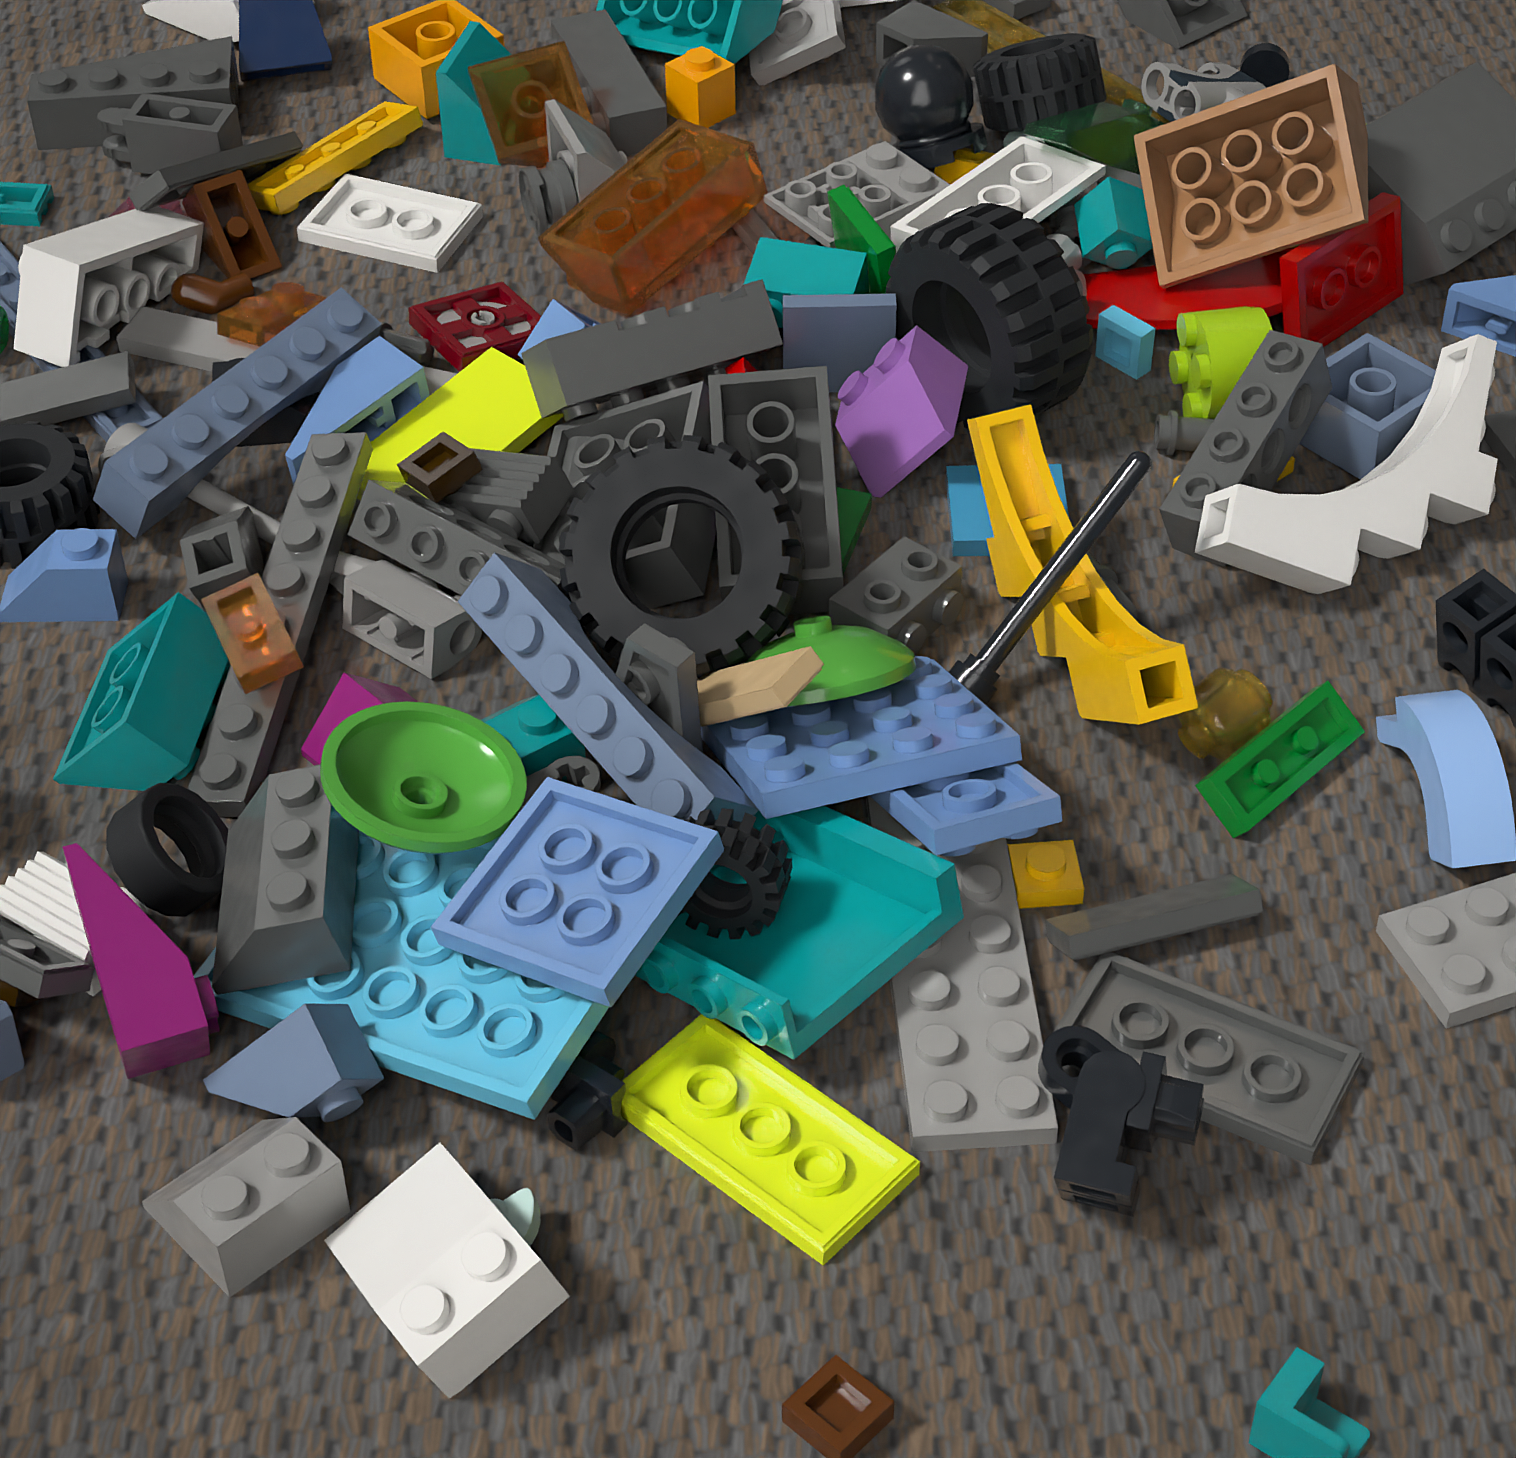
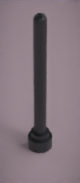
(979, 672)

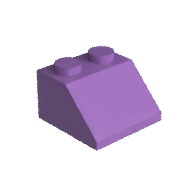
(900, 408)

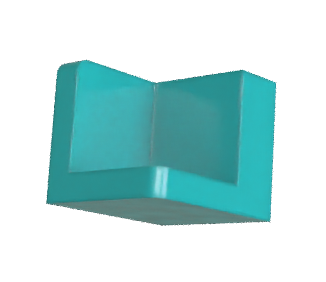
(1296, 1423)

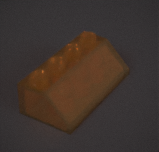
(656, 214)

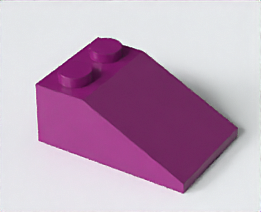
(145, 979)

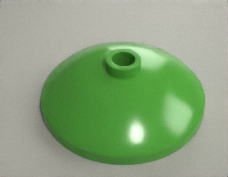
(852, 656)
(423, 777)

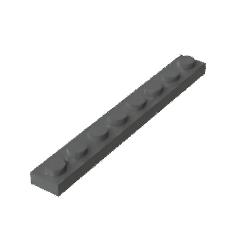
(296, 579)

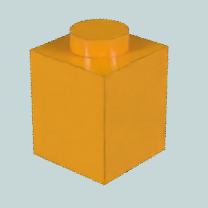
(700, 87)

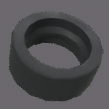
(145, 864)

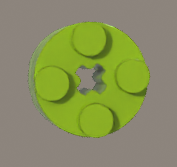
(1214, 355)

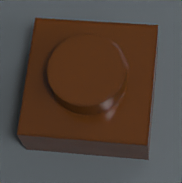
(837, 1410)

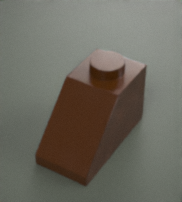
(232, 226)

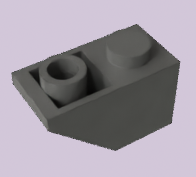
(927, 26)
(221, 552)

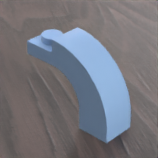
(1458, 775)

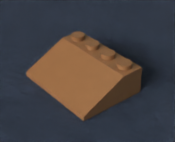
(1255, 175)

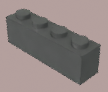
(611, 80)

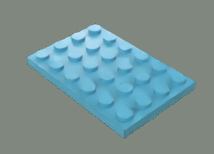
(428, 1005)

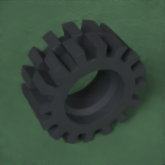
(757, 861)

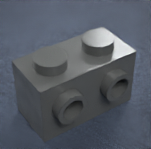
(902, 594)

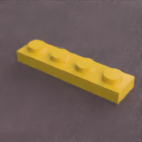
(333, 156)

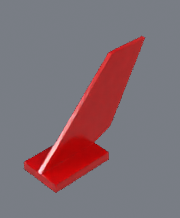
(1317, 285)

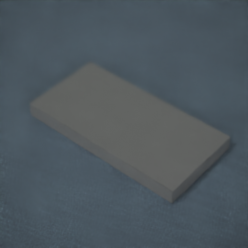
(1256, 1069)

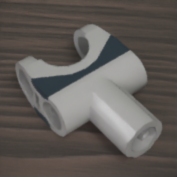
(1192, 91)

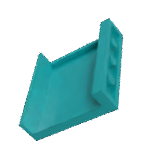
(845, 927)

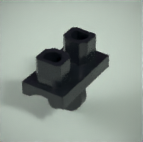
(589, 1095)

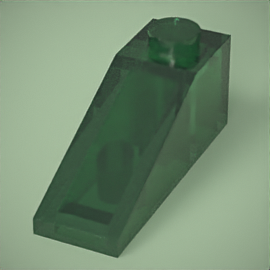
(1098, 132)

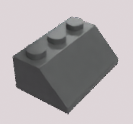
(286, 887)

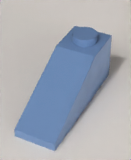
(362, 395)

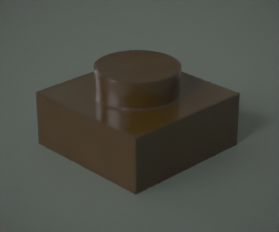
(440, 467)

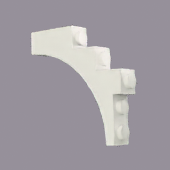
(1431, 473)

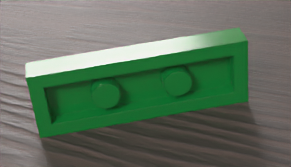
(1280, 759)

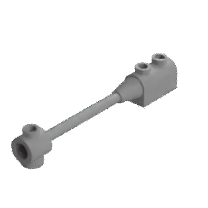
(381, 602)

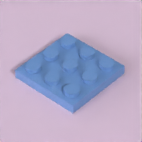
(578, 890)

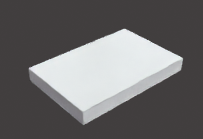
(390, 222)

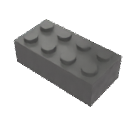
(787, 430)

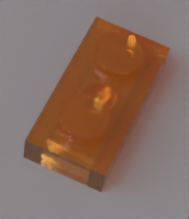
(266, 315)
(252, 633)

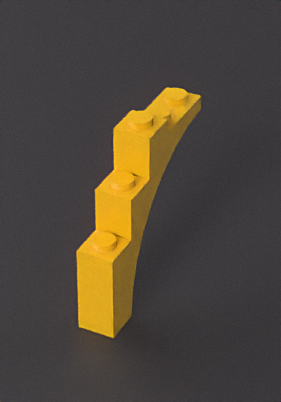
(1112, 660)

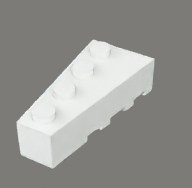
(97, 276)

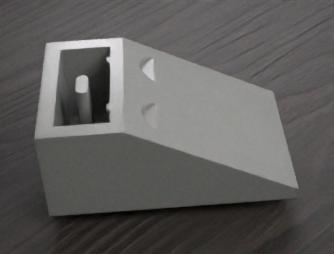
(879, 177)

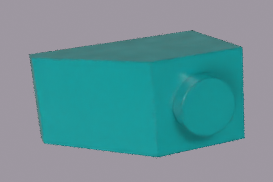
(1113, 224)

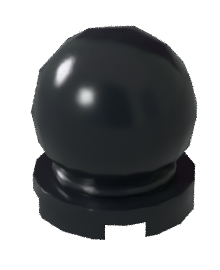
(926, 103)

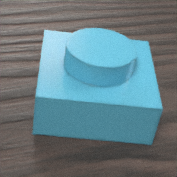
(1125, 342)

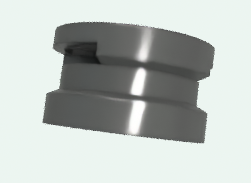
(546, 194)

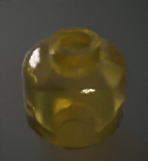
(1228, 715)

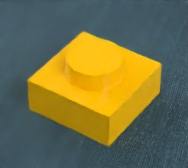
(1046, 874)

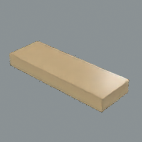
(755, 685)

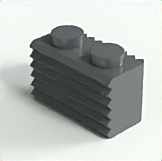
(515, 493)

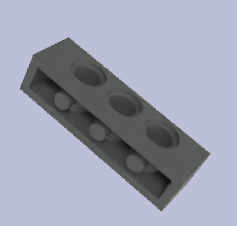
(1251, 432)
(437, 537)

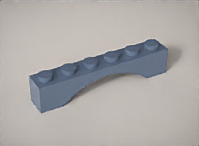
(176, 453)
(547, 645)

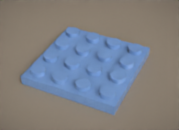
(862, 743)

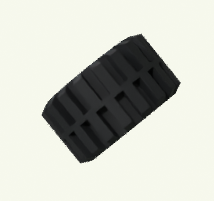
(1038, 80)
(42, 487)

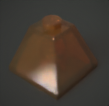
(514, 98)

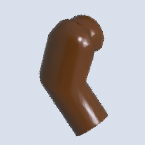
(210, 295)

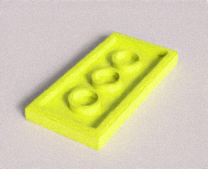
(481, 407)
(766, 1137)

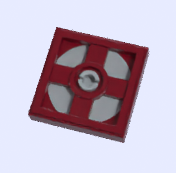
(475, 321)

